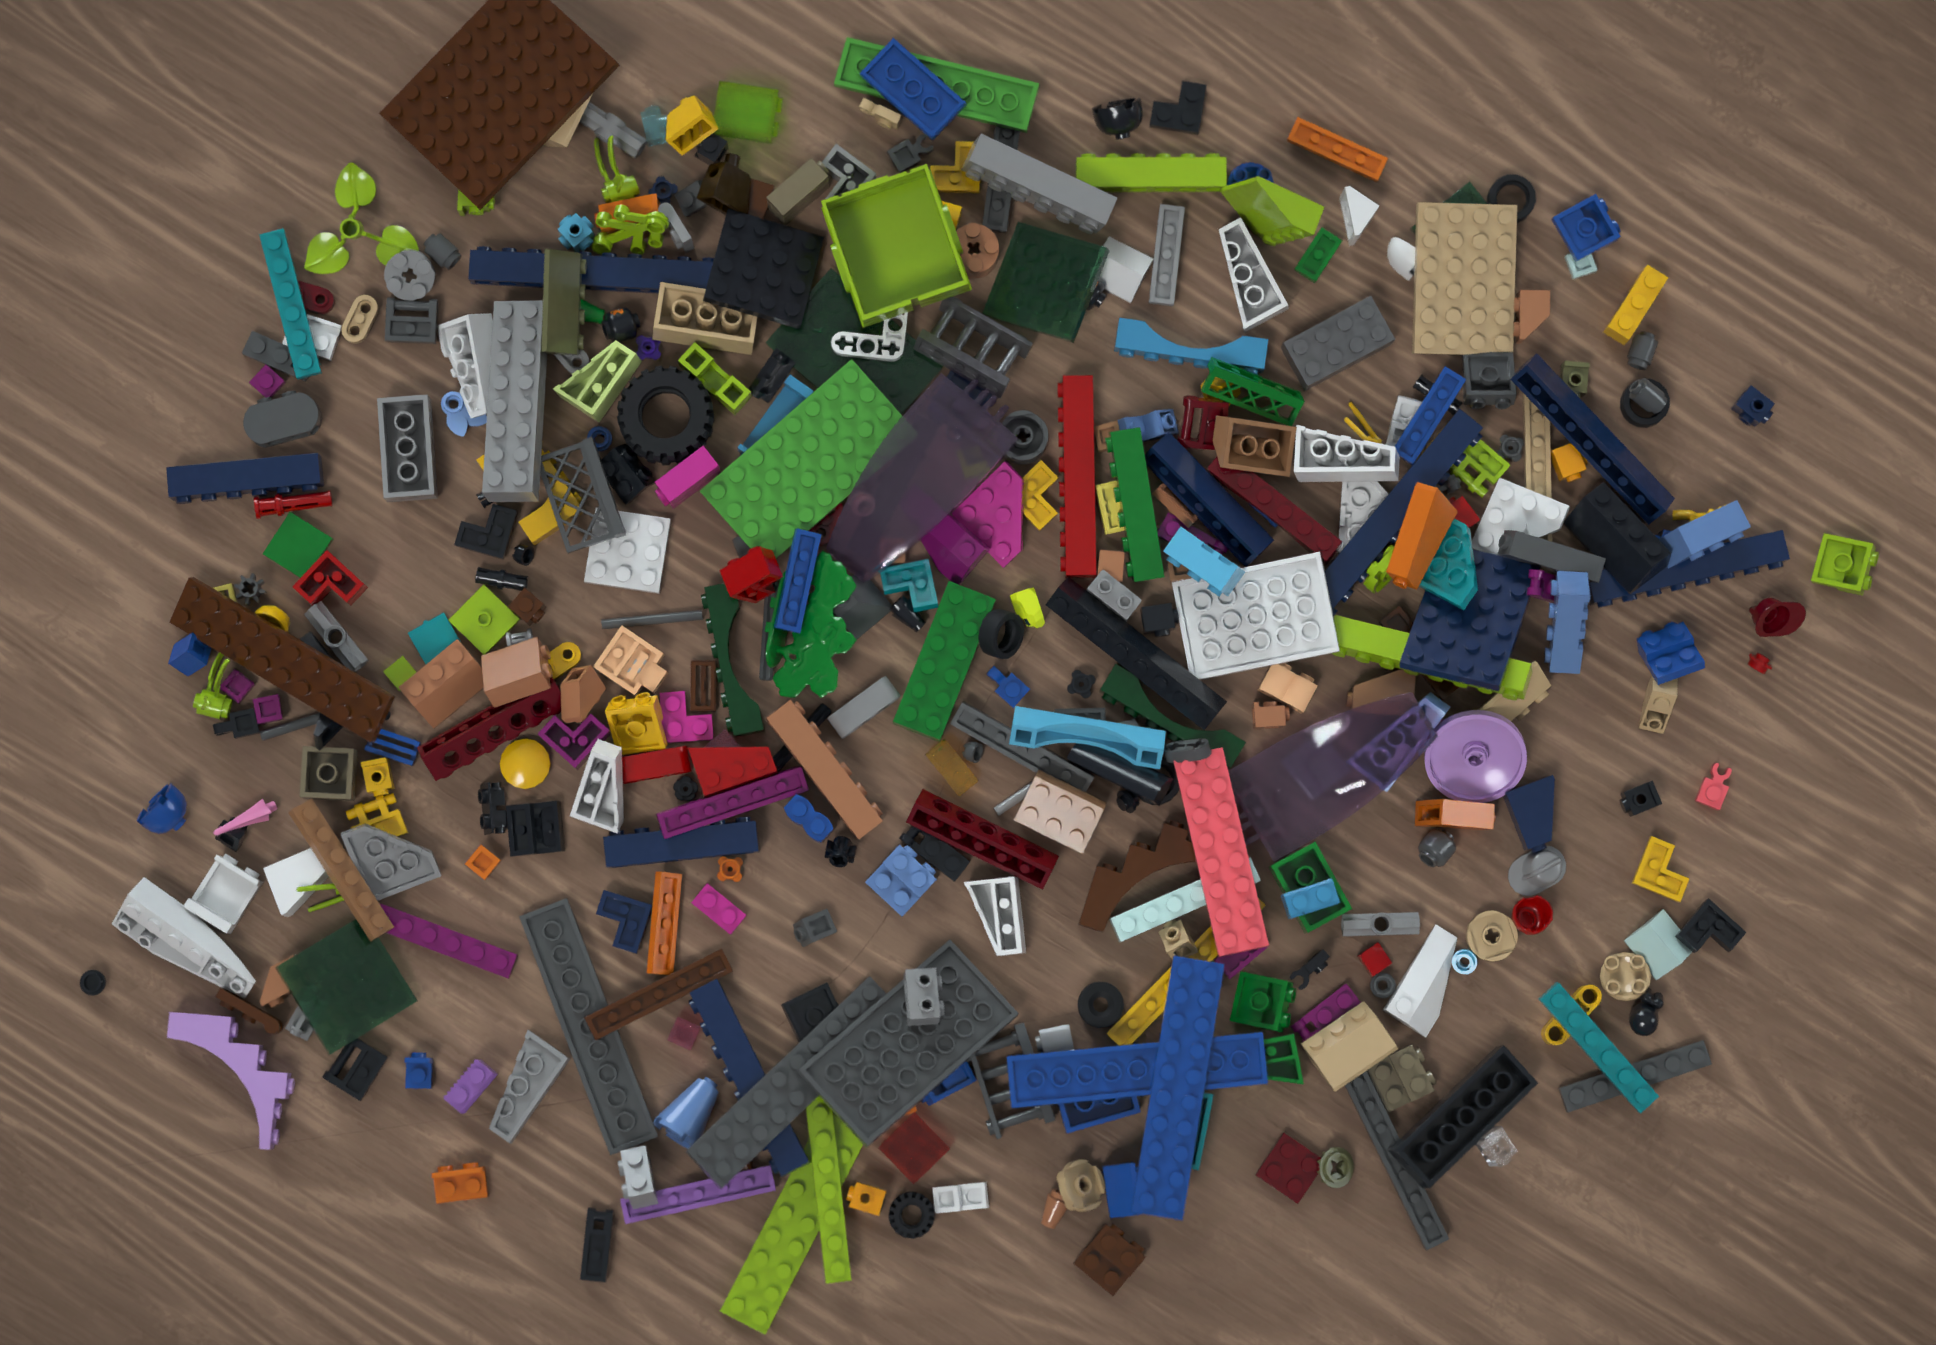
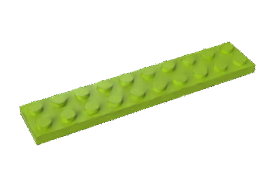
(784, 1240)

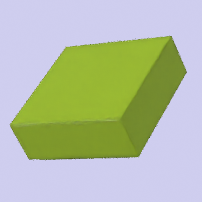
(399, 672)

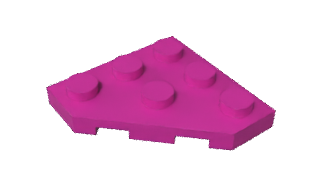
(996, 513)

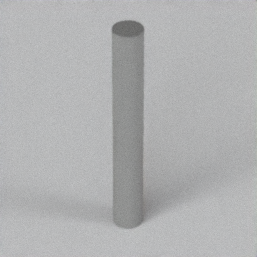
(1012, 800)

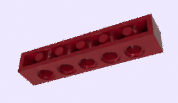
(487, 741)
(982, 839)

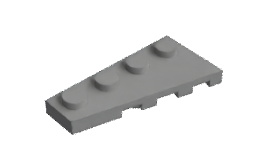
(532, 1077)

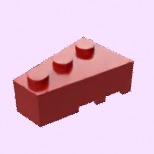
(730, 766)

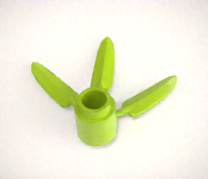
(621, 186)
(213, 703)

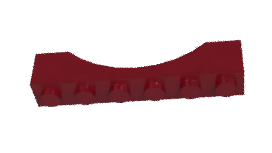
(1279, 509)

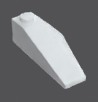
(468, 346)

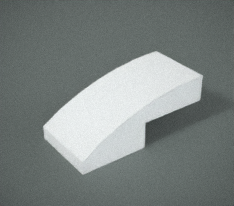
(1402, 415)
(960, 1197)

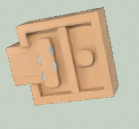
(631, 663)

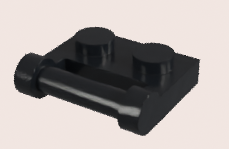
(361, 1072)

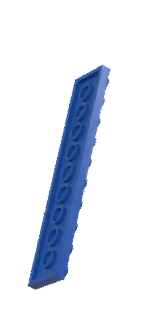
(1125, 1071)
(1177, 1088)

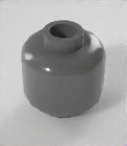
(1436, 848)

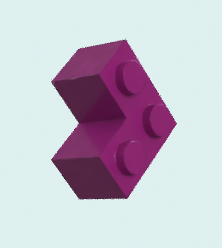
(575, 745)

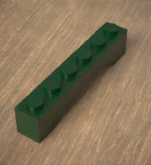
(1126, 690)
(744, 712)

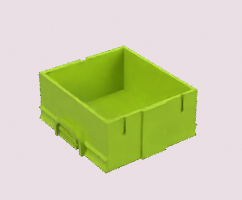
(895, 245)

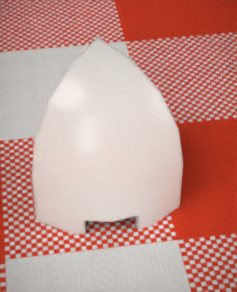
(1401, 257)

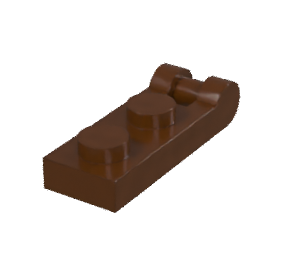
(250, 1012)

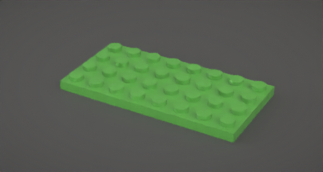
(804, 462)

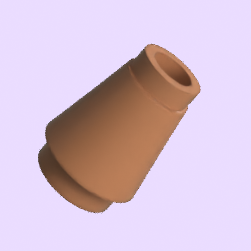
(1054, 1209)

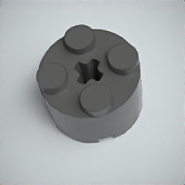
(1032, 427)

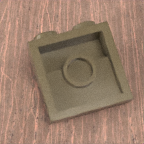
(1401, 1078)

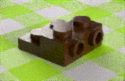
(1110, 1258)

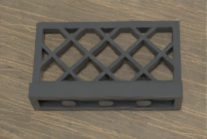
(602, 490)

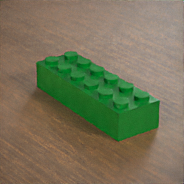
(943, 662)

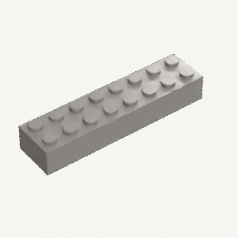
(515, 403)

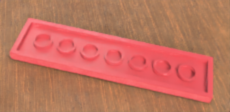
(1221, 854)

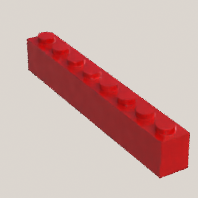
(1078, 476)

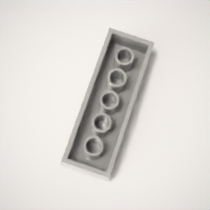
(1038, 184)

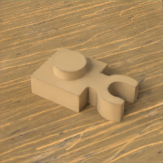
(885, 116)

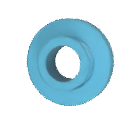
(1461, 968)

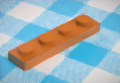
(1337, 149)
(664, 923)

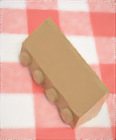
(687, 319)

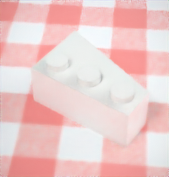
(601, 788)
(1001, 913)

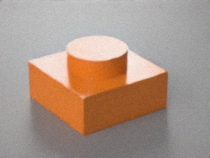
(483, 862)

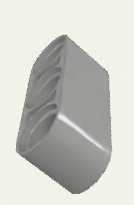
(864, 707)

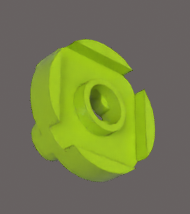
(1378, 577)

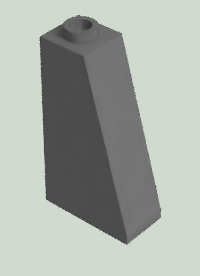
(1549, 555)

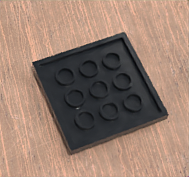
(763, 268)

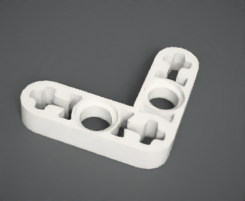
(888, 337)

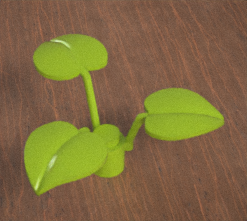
(325, 251)

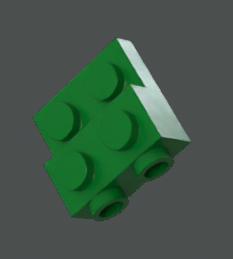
(1263, 1002)

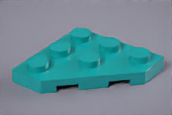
(1453, 568)

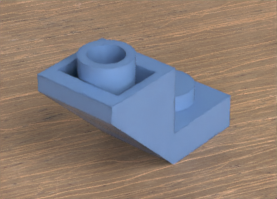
(1152, 425)

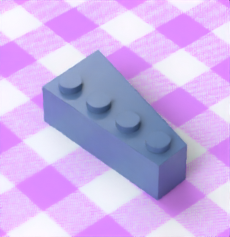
(1568, 622)

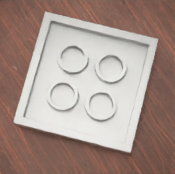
(631, 560)

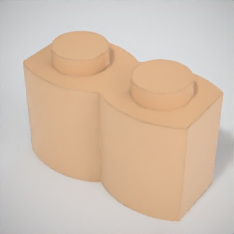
(1288, 687)

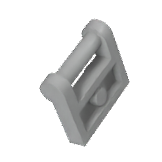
(678, 231)

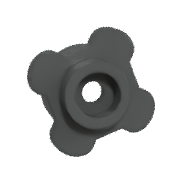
(1516, 443)

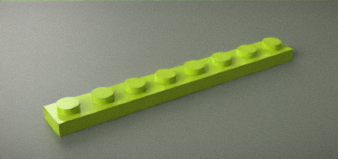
(828, 1192)

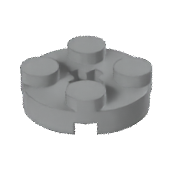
(421, 267)

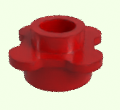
(1759, 662)

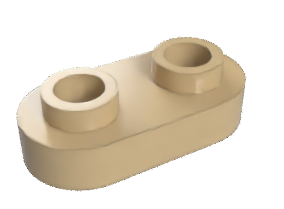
(358, 319)

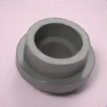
(1390, 985)

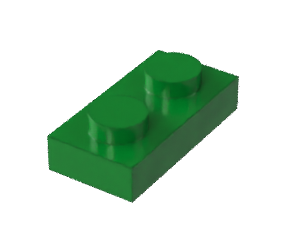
(1318, 255)

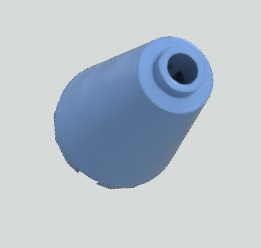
(689, 1112)

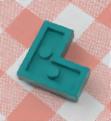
(913, 577)

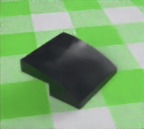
(535, 828)

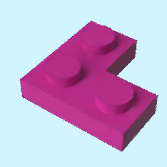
(679, 726)

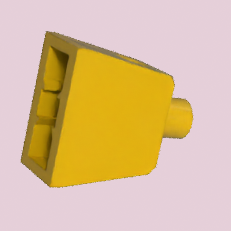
(689, 124)

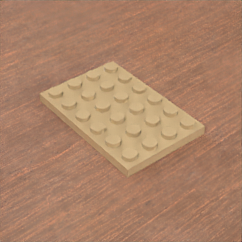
(1464, 278)

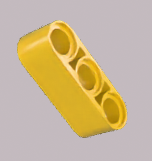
(1587, 1007)

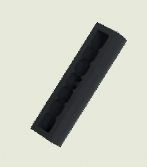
(1118, 770)

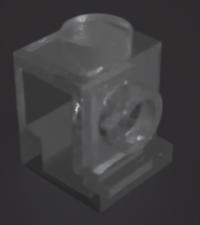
(1502, 1150)

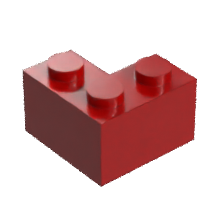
(326, 575)
(752, 575)

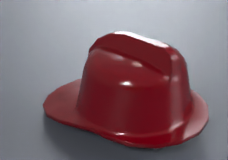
(1777, 617)

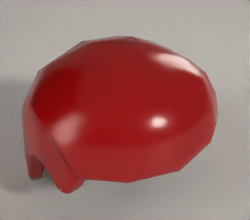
(1532, 915)

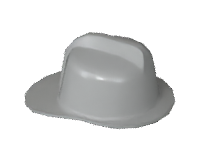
(1537, 871)

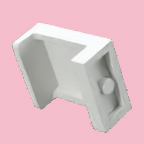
(224, 893)

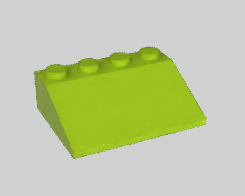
(1273, 211)

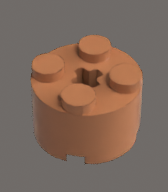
(979, 237)

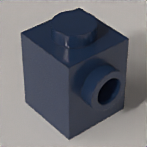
(1753, 407)

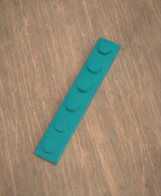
(290, 304)
(1598, 1047)

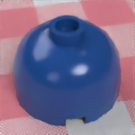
(164, 811)

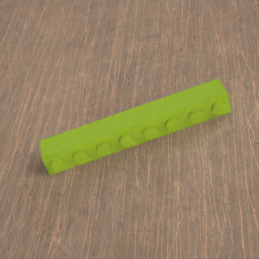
(1386, 646)

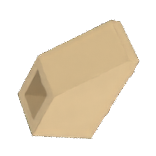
(1658, 705)

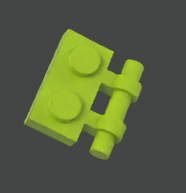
(1485, 462)

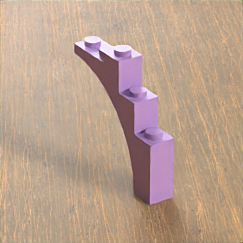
(264, 1087)

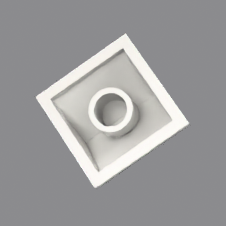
(1357, 212)
(1123, 269)

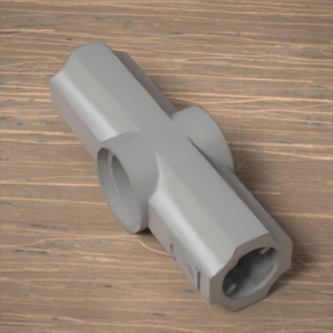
(609, 125)
(326, 625)
(1363, 924)

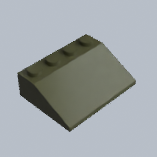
(562, 302)

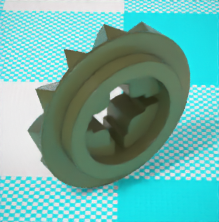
(1344, 1167)

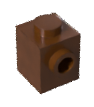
(528, 607)

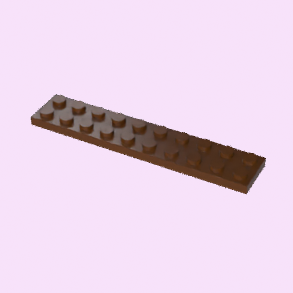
(282, 659)

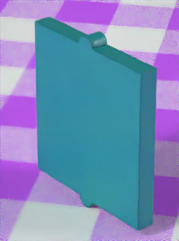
(433, 637)

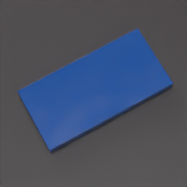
(913, 89)

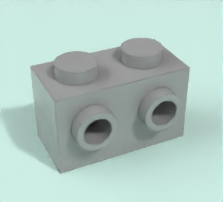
(922, 996)
(638, 1176)

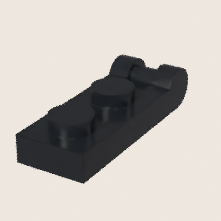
(936, 852)
(596, 1246)

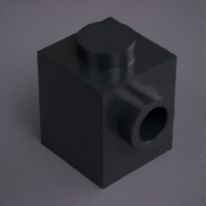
(1159, 619)

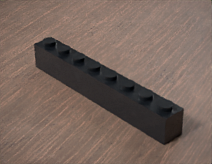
(1136, 653)

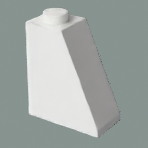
(294, 872)

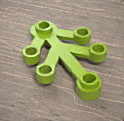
(654, 222)

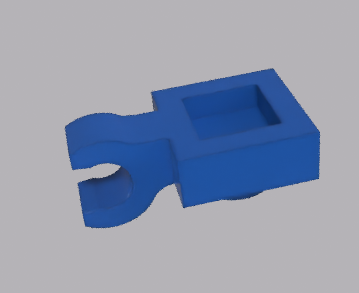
(1010, 688)

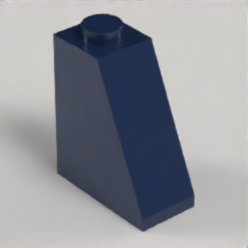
(1532, 812)

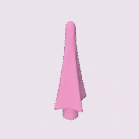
(255, 814)

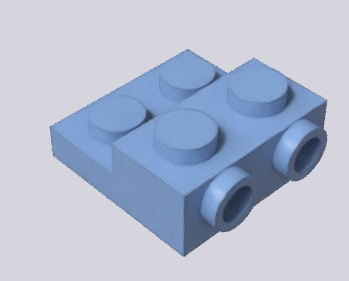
(901, 879)

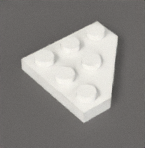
(1357, 505)
(1517, 510)

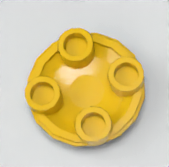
(525, 763)

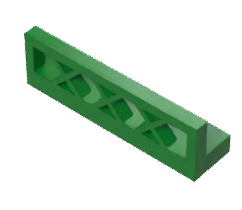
(1254, 383)

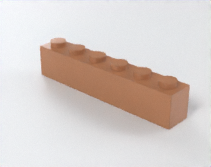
(824, 770)

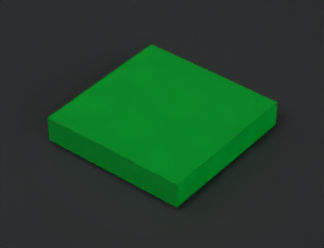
(297, 545)

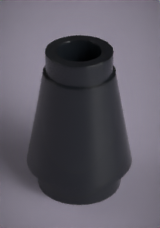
(903, 611)

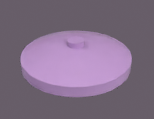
(1476, 756)

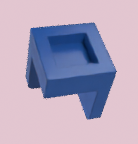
(189, 655)

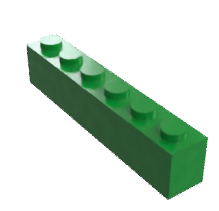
(1136, 504)

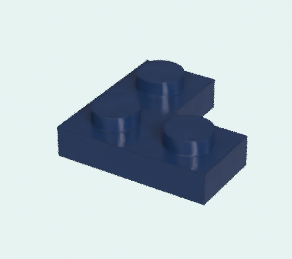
(632, 917)

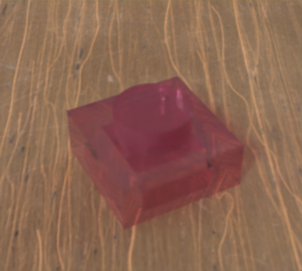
(684, 1033)

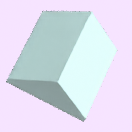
(1658, 944)

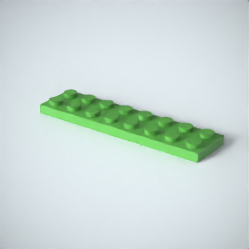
(988, 95)

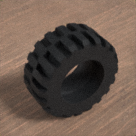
(659, 382)

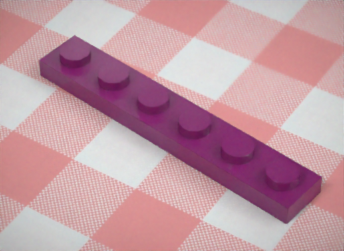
(732, 802)
(450, 942)

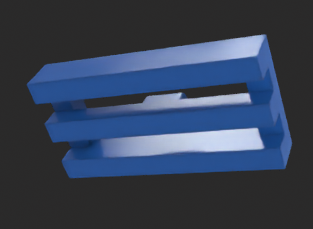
(413, 753)

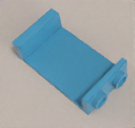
(787, 400)

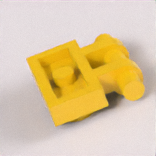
(390, 822)

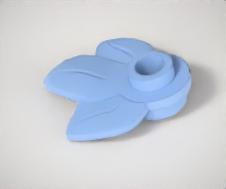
(458, 418)

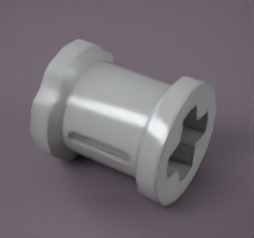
(512, 639)

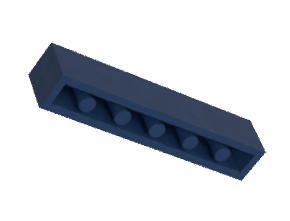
(245, 477)
(1207, 499)
(703, 842)

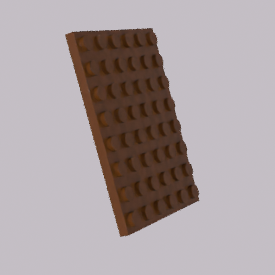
(498, 93)

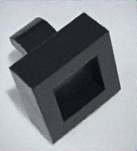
(233, 838)

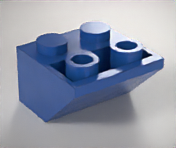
(1120, 1188)

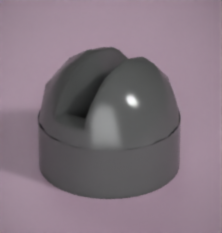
(973, 751)

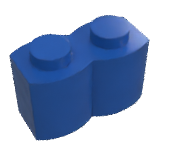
(802, 813)

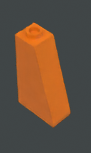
(1420, 535)

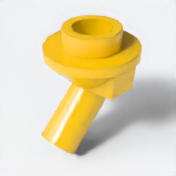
(1686, 515)

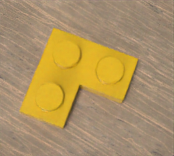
(952, 178)
(1035, 507)
(1653, 873)

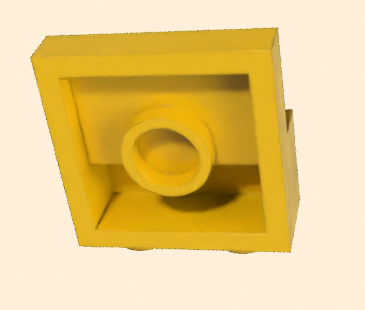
(636, 723)

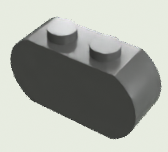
(282, 419)

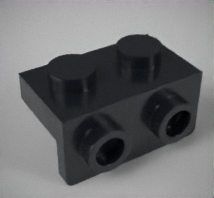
(626, 473)

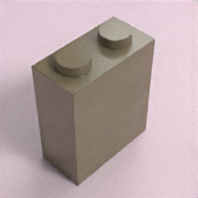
(798, 191)

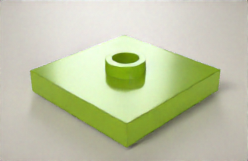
(484, 620)

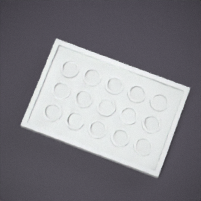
(1269, 618)

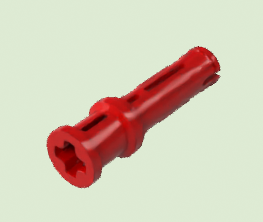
(280, 504)

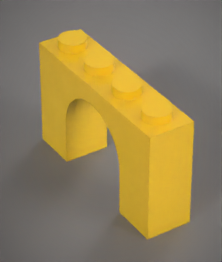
(542, 521)

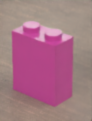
(687, 478)

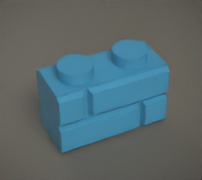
(1310, 899)

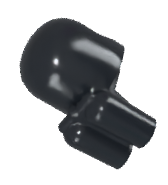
(1644, 1016)

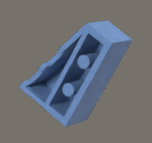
(1706, 533)

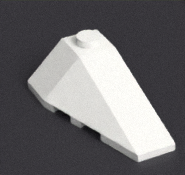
(1423, 986)

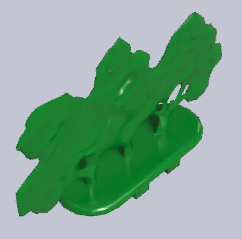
(819, 637)

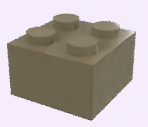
(328, 773)

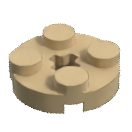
(1498, 923)
(1069, 1187)

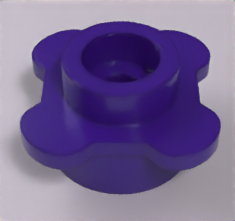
(643, 353)

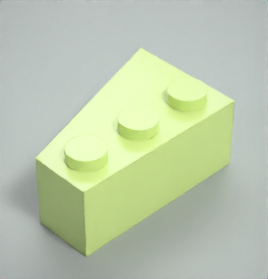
(600, 381)

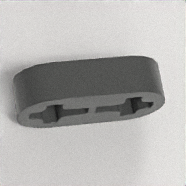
(1187, 750)

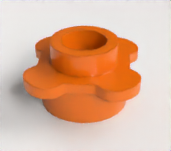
(735, 874)

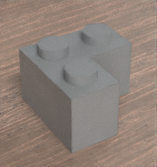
(846, 171)

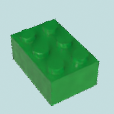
(1305, 869)

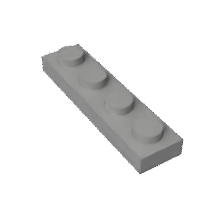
(1166, 255)

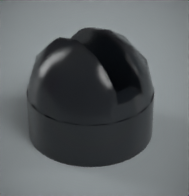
(524, 559)

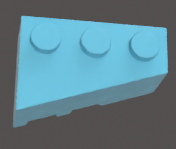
(1203, 562)

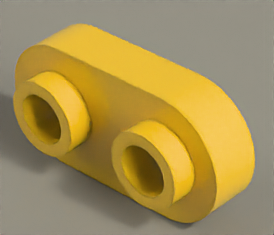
(559, 663)

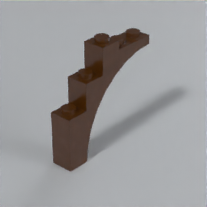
(1110, 886)

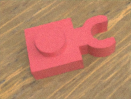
(1713, 791)

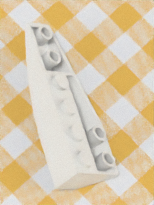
(181, 938)

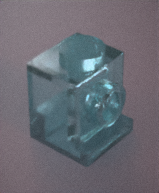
(654, 125)

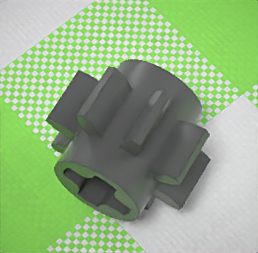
(243, 589)

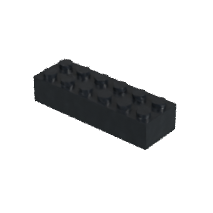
(1463, 1117)

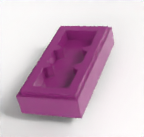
(1236, 962)

